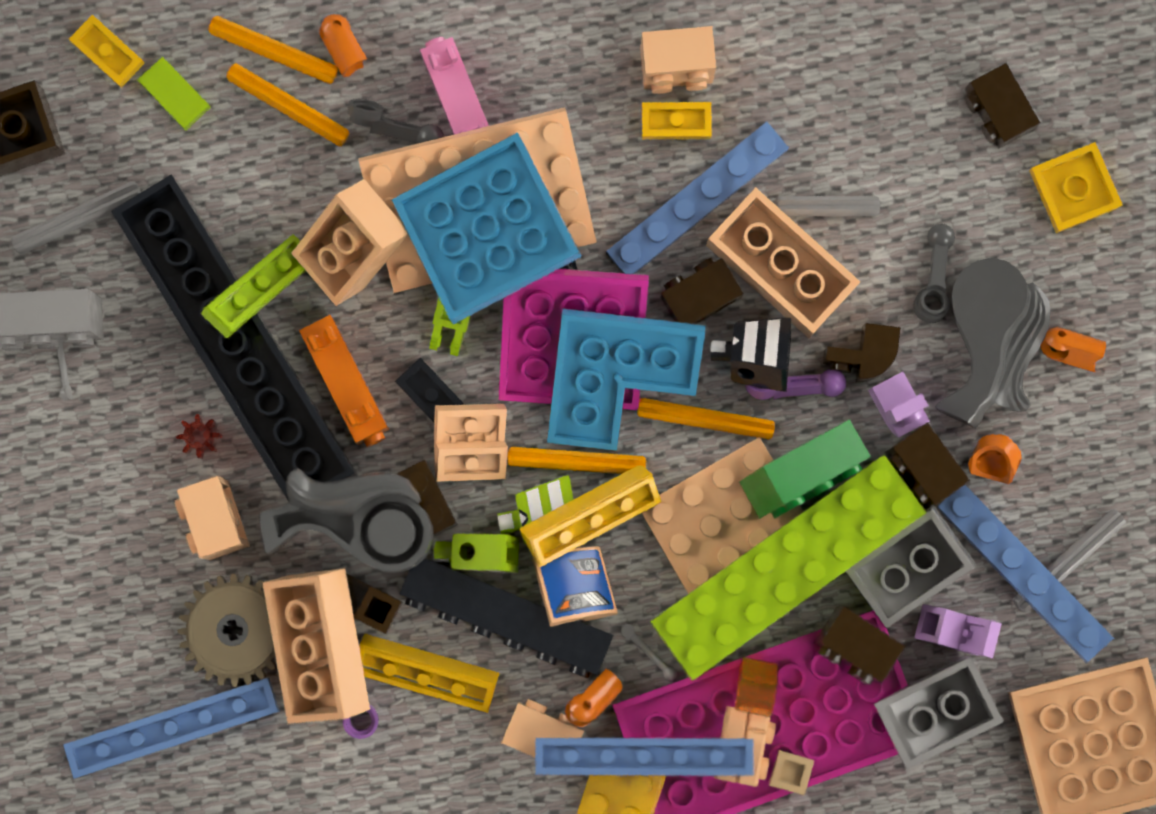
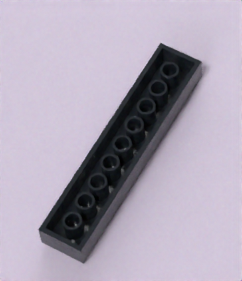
(246, 364)

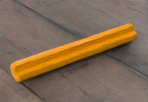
(273, 49)
(287, 104)
(706, 418)
(573, 460)

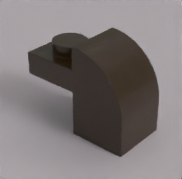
(875, 356)
(372, 605)

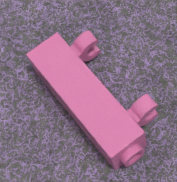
(453, 85)

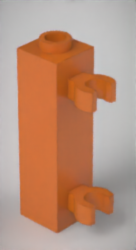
(345, 381)

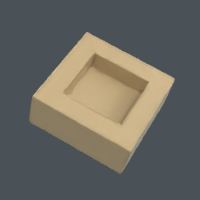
(791, 772)

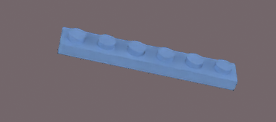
(697, 200)
(1025, 573)
(171, 728)
(645, 756)

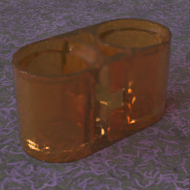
(756, 687)

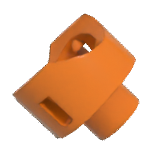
(995, 458)

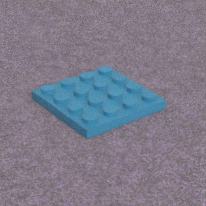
(486, 228)

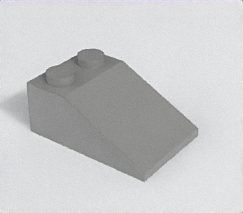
(911, 567)
(938, 712)

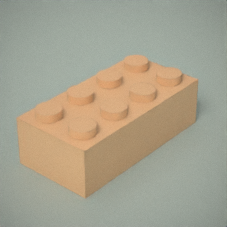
(782, 262)
(316, 646)

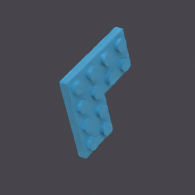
(610, 353)

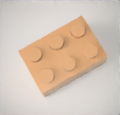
(350, 242)

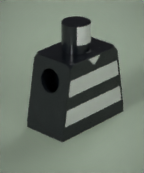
(757, 353)

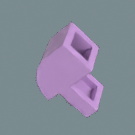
(899, 405)
(957, 631)

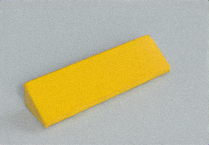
(590, 515)
(428, 670)

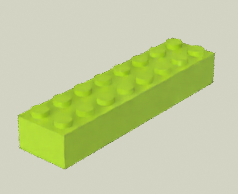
(787, 567)

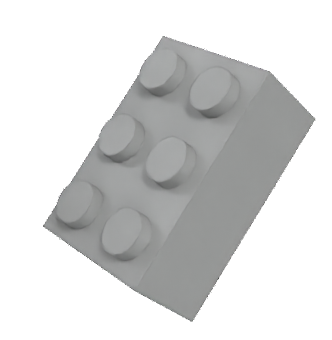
(50, 318)

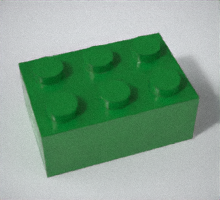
(806, 471)

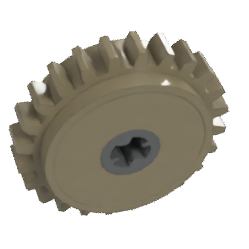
(208, 631)

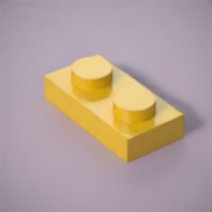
(106, 51)
(676, 120)

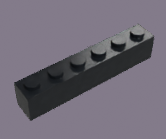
(506, 615)

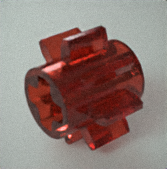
(188, 437)

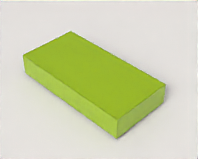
(174, 93)

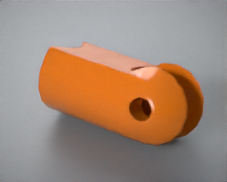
(342, 44)
(1073, 348)
(594, 699)

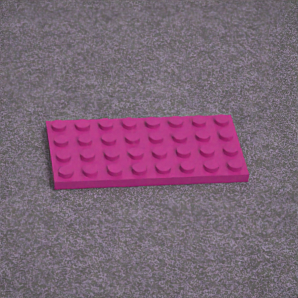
(815, 713)

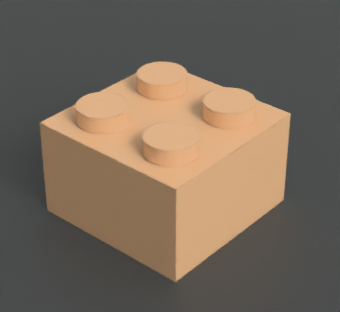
(678, 59)
(211, 518)

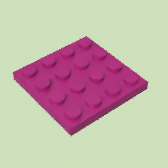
(534, 322)

